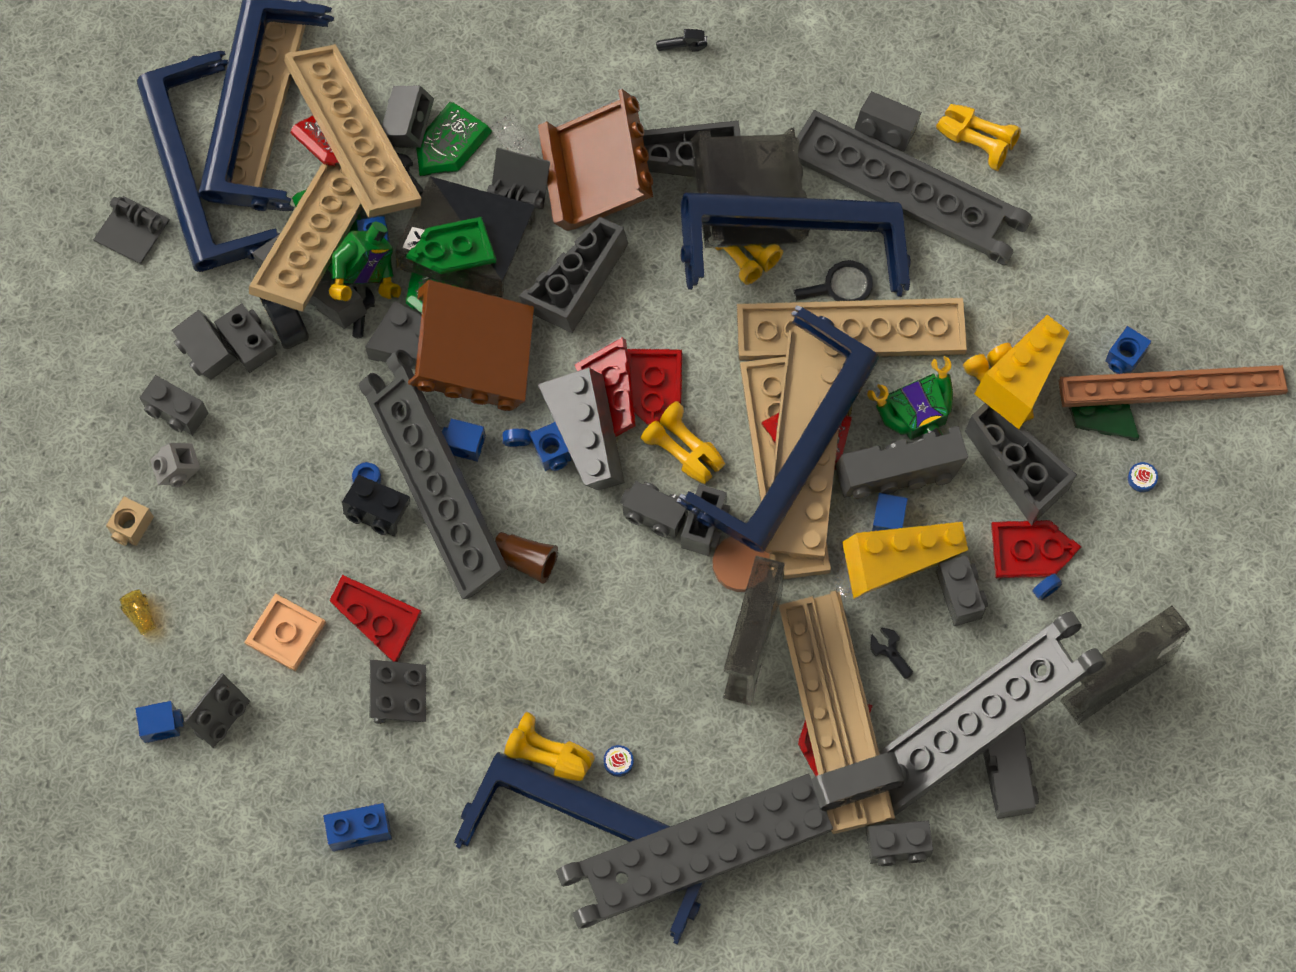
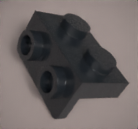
(375, 505)

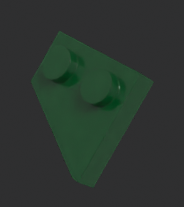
(1106, 420)

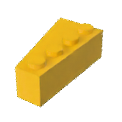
(1021, 373)
(895, 554)

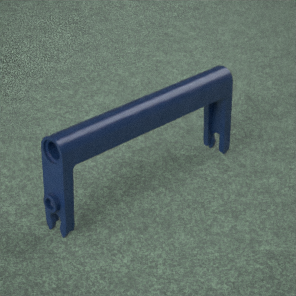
(235, 98)
(177, 170)
(793, 213)
(810, 447)
(573, 802)

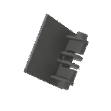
(520, 177)
(131, 229)
(397, 691)
(217, 711)

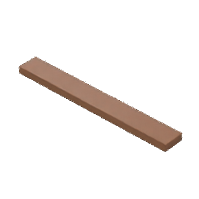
(1172, 386)

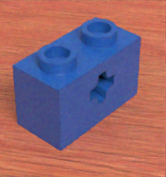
(357, 827)

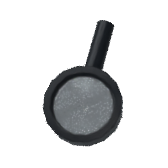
(843, 282)

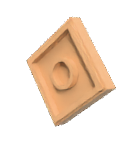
(285, 632)

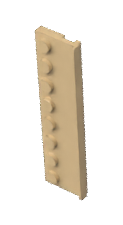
(806, 380)
(833, 699)

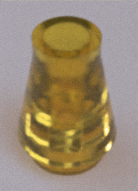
(137, 609)

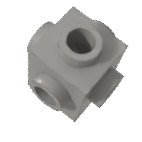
(175, 464)

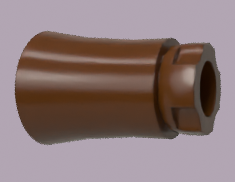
(527, 555)

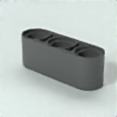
(857, 781)

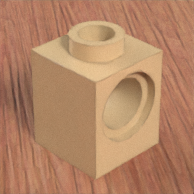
(127, 511)

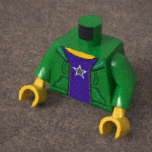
(363, 259)
(919, 405)

